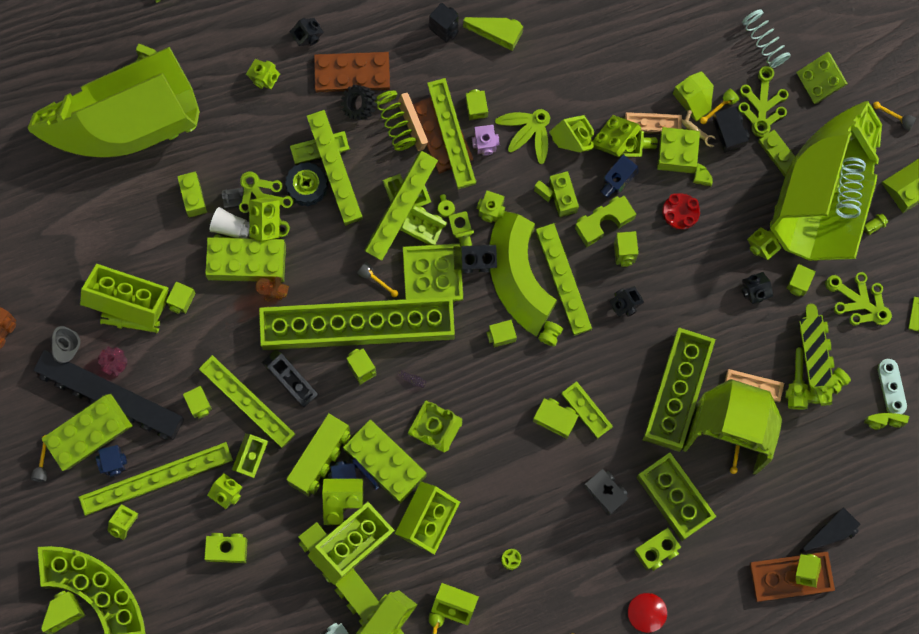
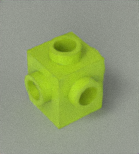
(266, 76)
(491, 207)
(764, 243)
(225, 491)

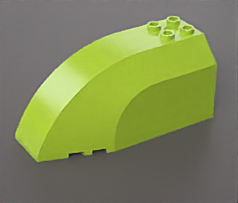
(122, 110)
(806, 208)
(739, 416)

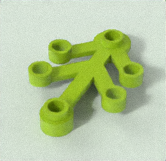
(762, 104)
(254, 187)
(861, 301)

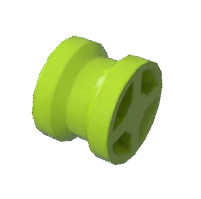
(512, 556)

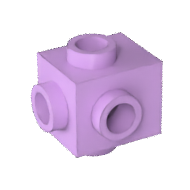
(485, 140)

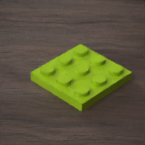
(431, 272)

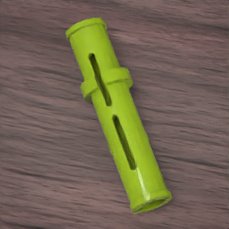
(124, 323)

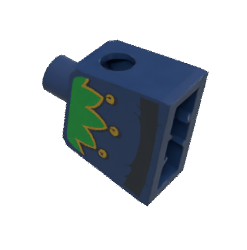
(623, 169)

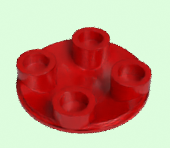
(681, 211)
(647, 612)

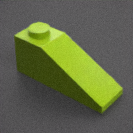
(499, 30)

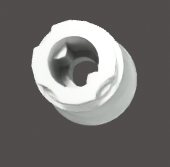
(229, 224)

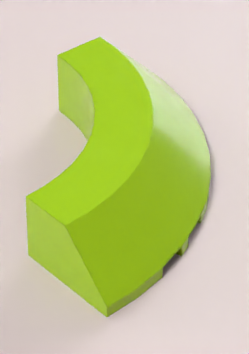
(513, 276)
(96, 584)

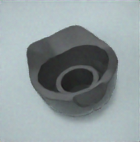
(64, 344)

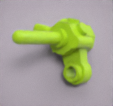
(798, 392)

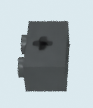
(608, 502)

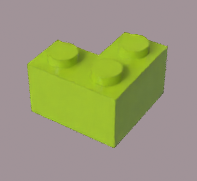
(340, 495)

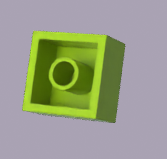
(678, 150)

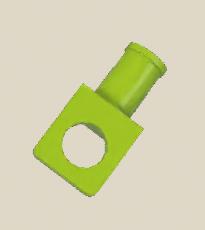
(643, 143)
(463, 233)

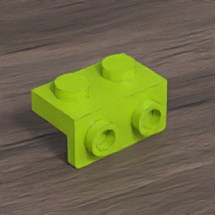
(423, 225)

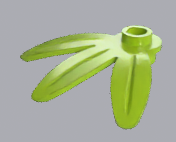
(525, 133)

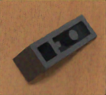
(289, 378)
(836, 529)

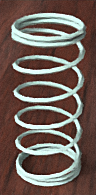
(780, 59)
(854, 171)

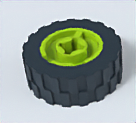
(306, 173)

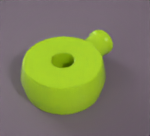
(445, 204)

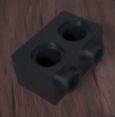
(475, 258)

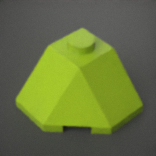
(695, 95)
(573, 134)

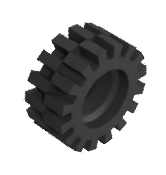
(350, 102)

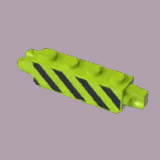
(817, 356)

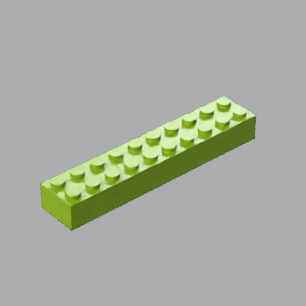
(357, 323)

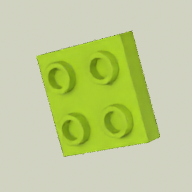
(822, 78)
(617, 136)

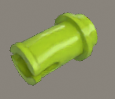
(875, 224)

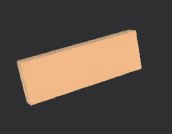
(654, 122)
(414, 123)
(774, 387)

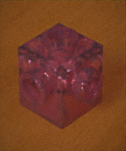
(116, 366)

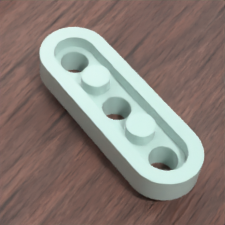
(891, 396)

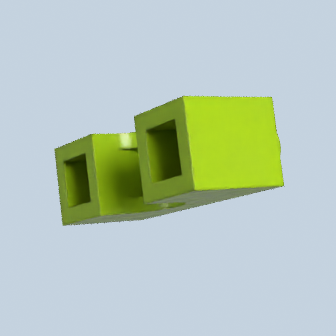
(618, 211)

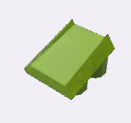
(435, 426)

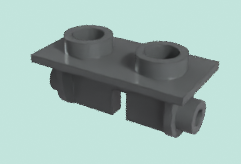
(234, 197)

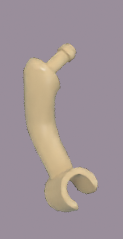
(690, 126)

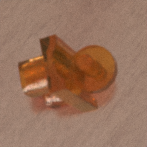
(271, 289)

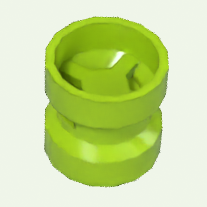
(550, 333)
(842, 379)

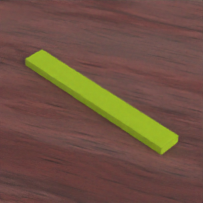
(155, 479)

